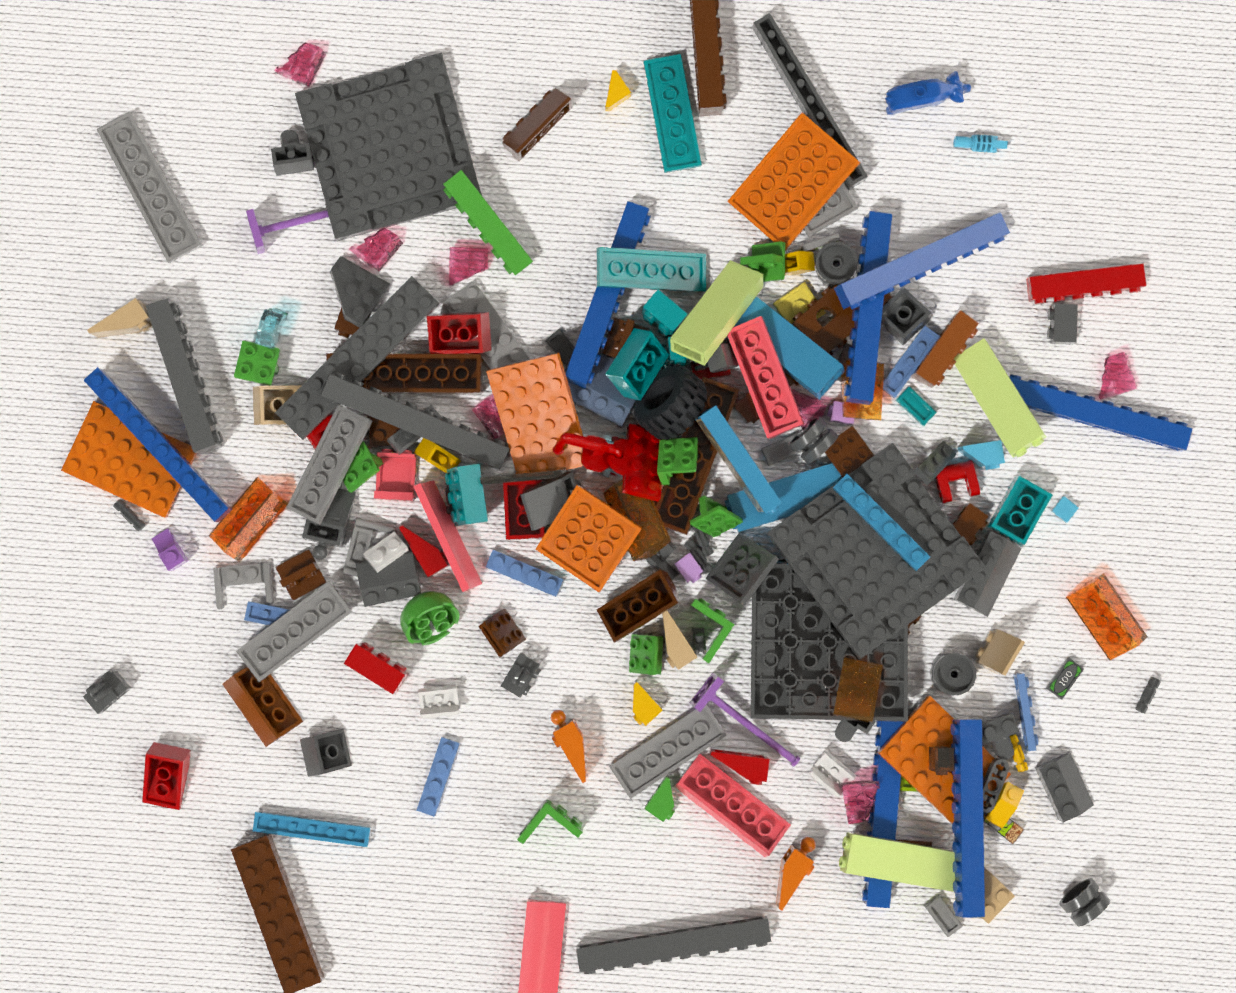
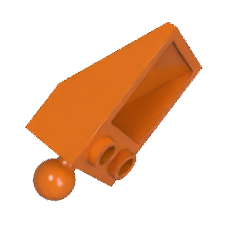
(571, 742)
(793, 869)

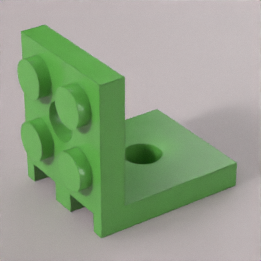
(719, 617)
(558, 813)

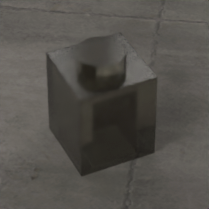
(941, 759)

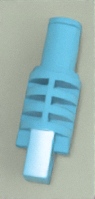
(980, 143)

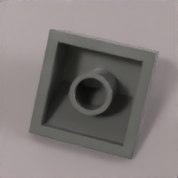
(904, 316)
(325, 752)

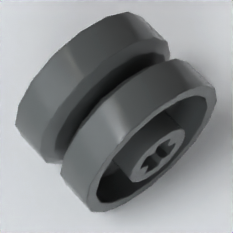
(832, 254)
(813, 440)
(941, 673)
(1084, 902)

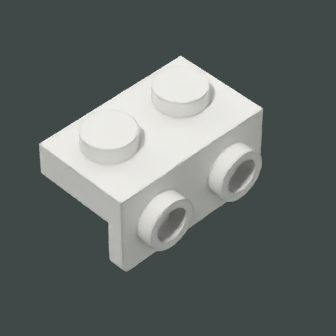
(385, 551)
(439, 701)
(831, 773)

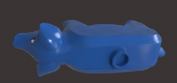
(925, 94)

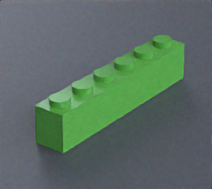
(488, 223)

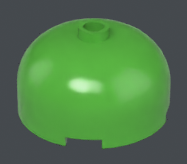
(424, 608)

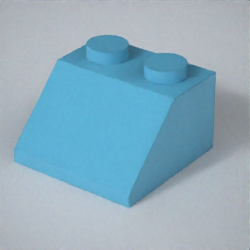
(984, 454)

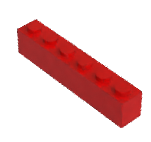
(1086, 282)

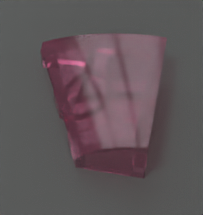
(303, 64)
(378, 248)
(466, 262)
(1117, 376)
(809, 406)
(489, 417)
(859, 799)

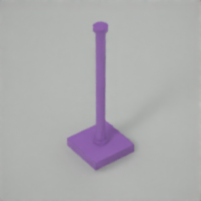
(259, 230)
(708, 693)

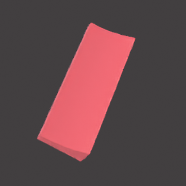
(765, 377)
(448, 535)
(732, 805)
(542, 946)

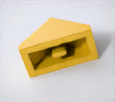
(617, 92)

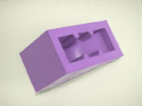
(169, 550)

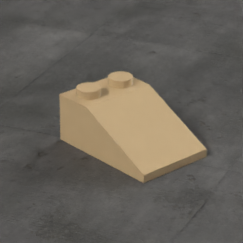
(127, 320)
(268, 400)
(677, 647)
(999, 651)
(996, 896)

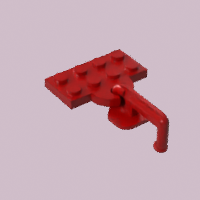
(631, 457)

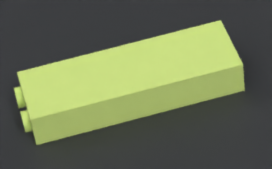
(717, 312)
(999, 399)
(897, 861)

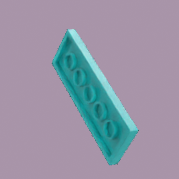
(672, 113)
(651, 269)

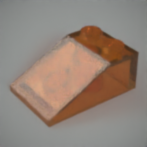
(858, 690)

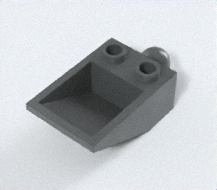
(547, 499)
(334, 522)

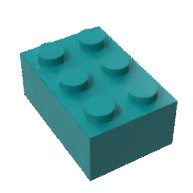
(663, 314)
(637, 364)
(466, 495)
(1019, 510)

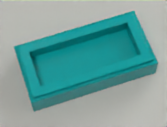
(916, 406)

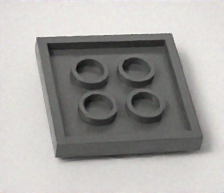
(742, 568)

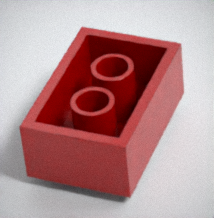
(459, 333)
(516, 519)
(376, 667)

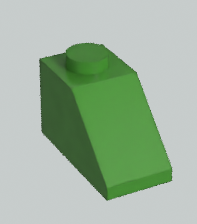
(661, 802)

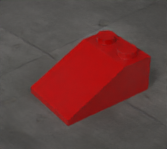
(749, 766)
(165, 775)

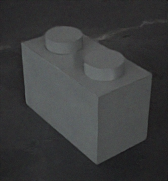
(1063, 324)

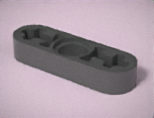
(988, 777)

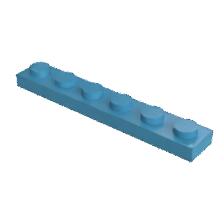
(881, 522)
(311, 829)

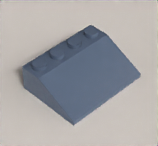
(602, 396)

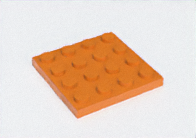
(588, 538)

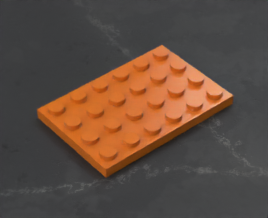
(793, 181)
(536, 411)
(118, 463)
(909, 755)

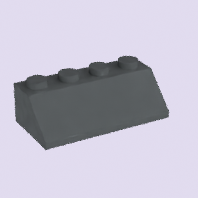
(984, 588)

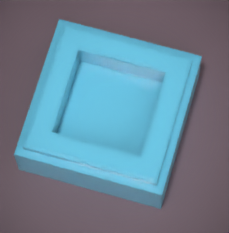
(1064, 509)

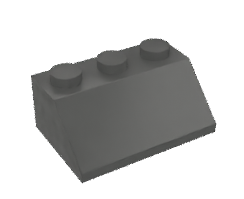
(392, 583)
(1064, 787)

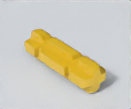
(1018, 756)

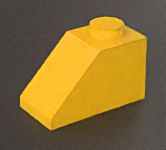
(799, 262)
(436, 455)
(644, 706)
(1006, 805)

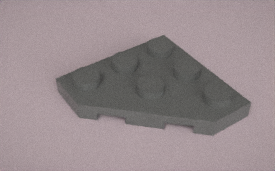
(357, 290)

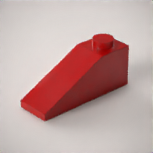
(428, 555)

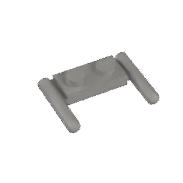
(361, 541)
(242, 575)

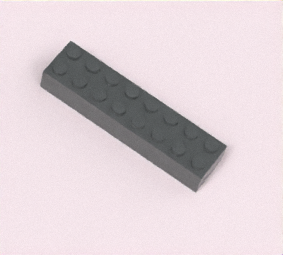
(184, 376)

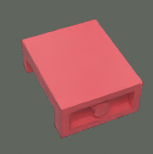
(396, 476)

